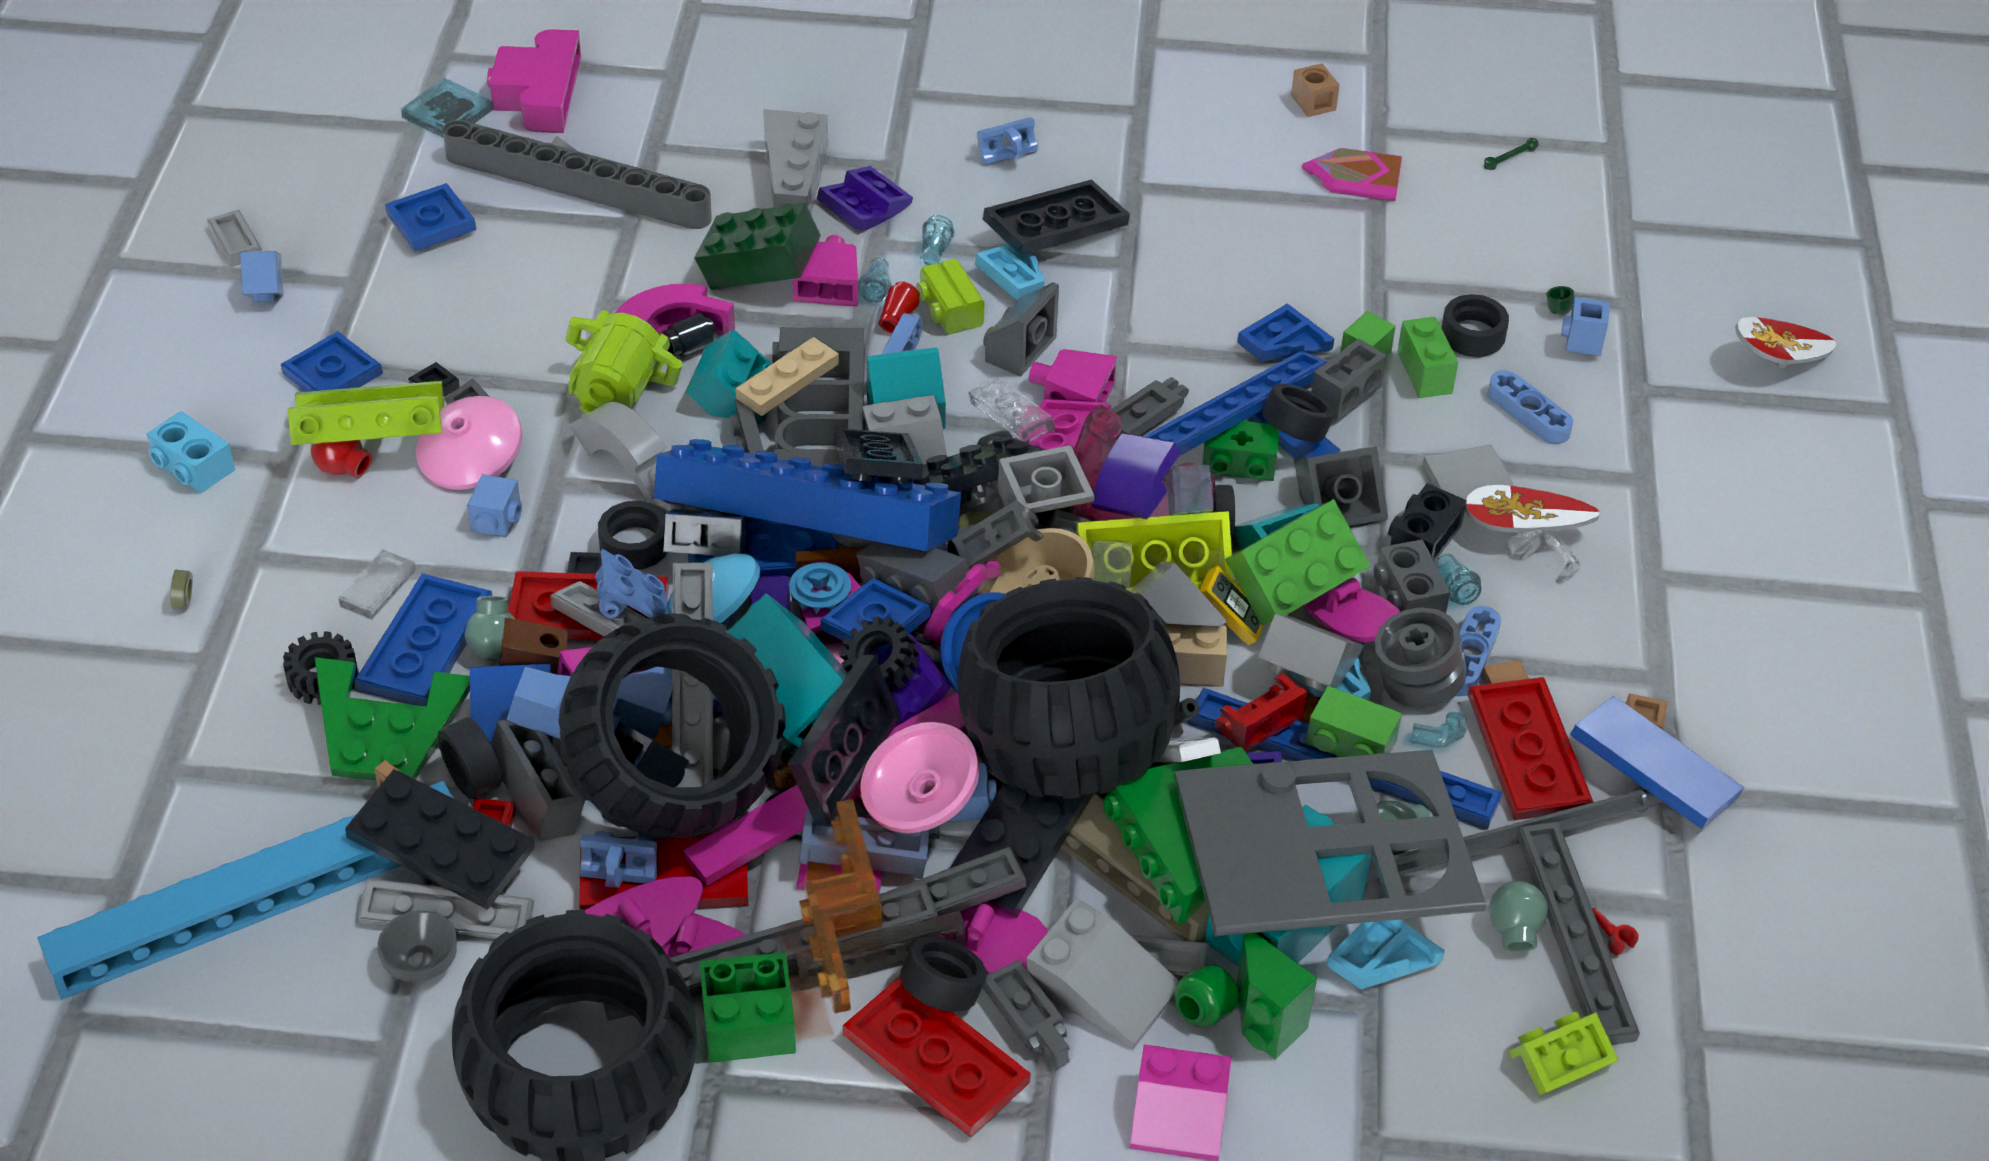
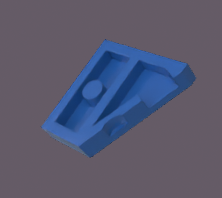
(1284, 335)

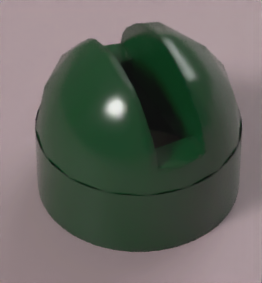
(1560, 299)

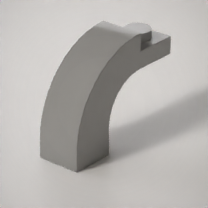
(625, 436)

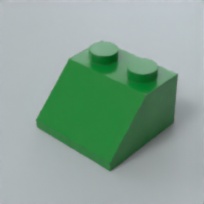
(1272, 996)

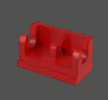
(1263, 715)

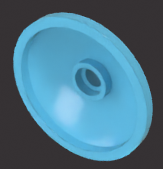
(732, 583)

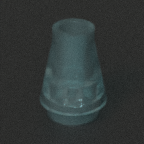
(936, 237)
(875, 281)
(1460, 580)

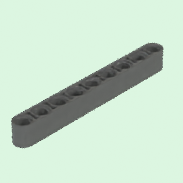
(578, 174)

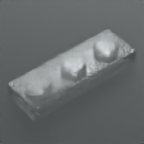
(1011, 409)

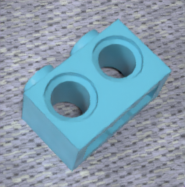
(190, 452)

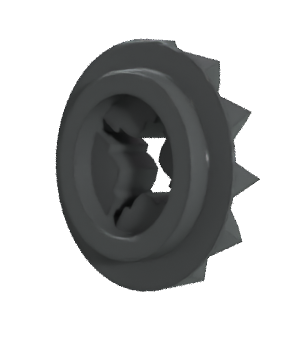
(979, 494)

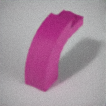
(675, 302)

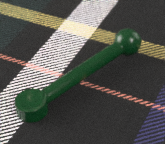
(1491, 163)

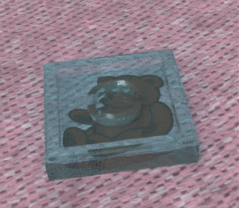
(446, 103)

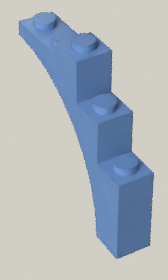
(640, 702)

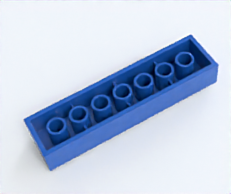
(807, 495)

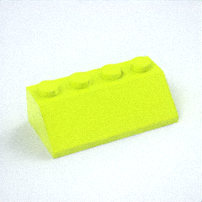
(1188, 540)

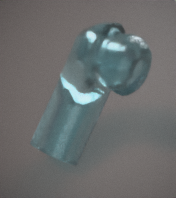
(1443, 735)

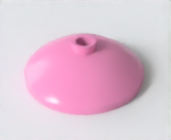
(476, 439)
(912, 764)

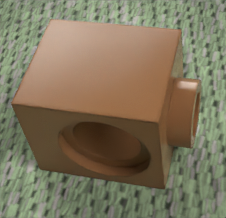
(1315, 90)

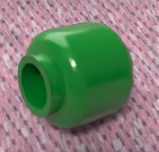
(1206, 995)

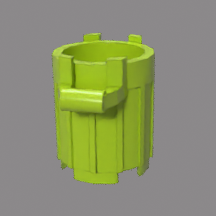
(618, 359)

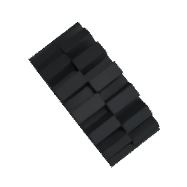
(881, 634)
(302, 658)

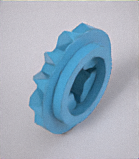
(816, 576)

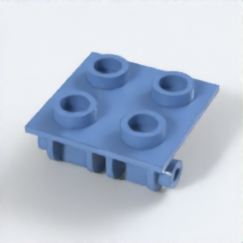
(624, 585)

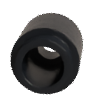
(690, 335)

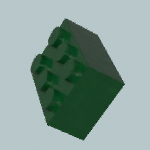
(757, 246)

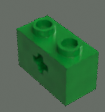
(1243, 451)

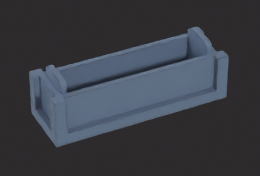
(885, 848)

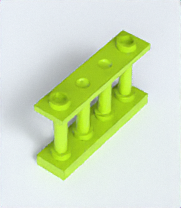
(366, 413)

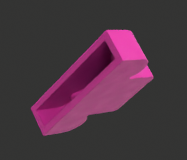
(537, 79)

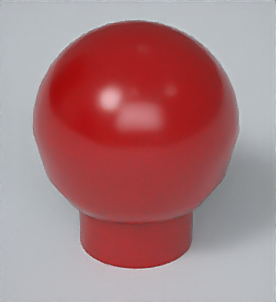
(341, 457)

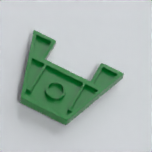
(371, 731)

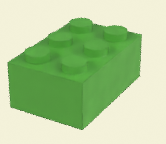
(1298, 562)

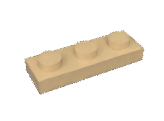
(787, 376)

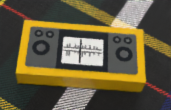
(1232, 605)

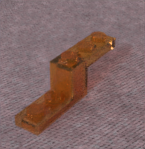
(841, 906)

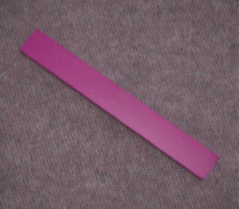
(783, 814)

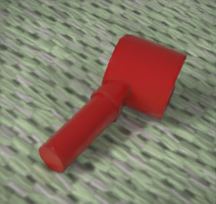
(1616, 934)

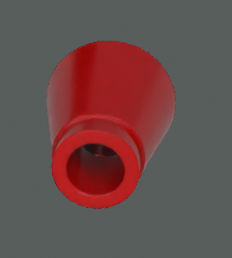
(899, 300)

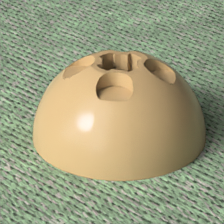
(1056, 555)

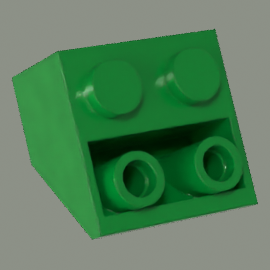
(747, 1007)

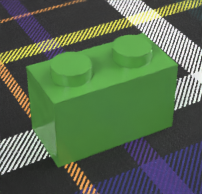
(1427, 357)
(1352, 725)

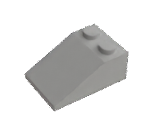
(1101, 974)

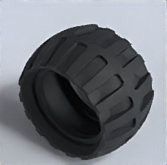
(734, 678)
(1069, 687)
(559, 964)

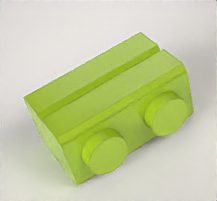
(951, 296)

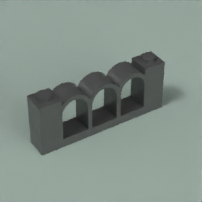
(821, 395)

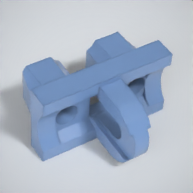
(1018, 132)
(604, 852)

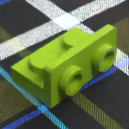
(1565, 1053)

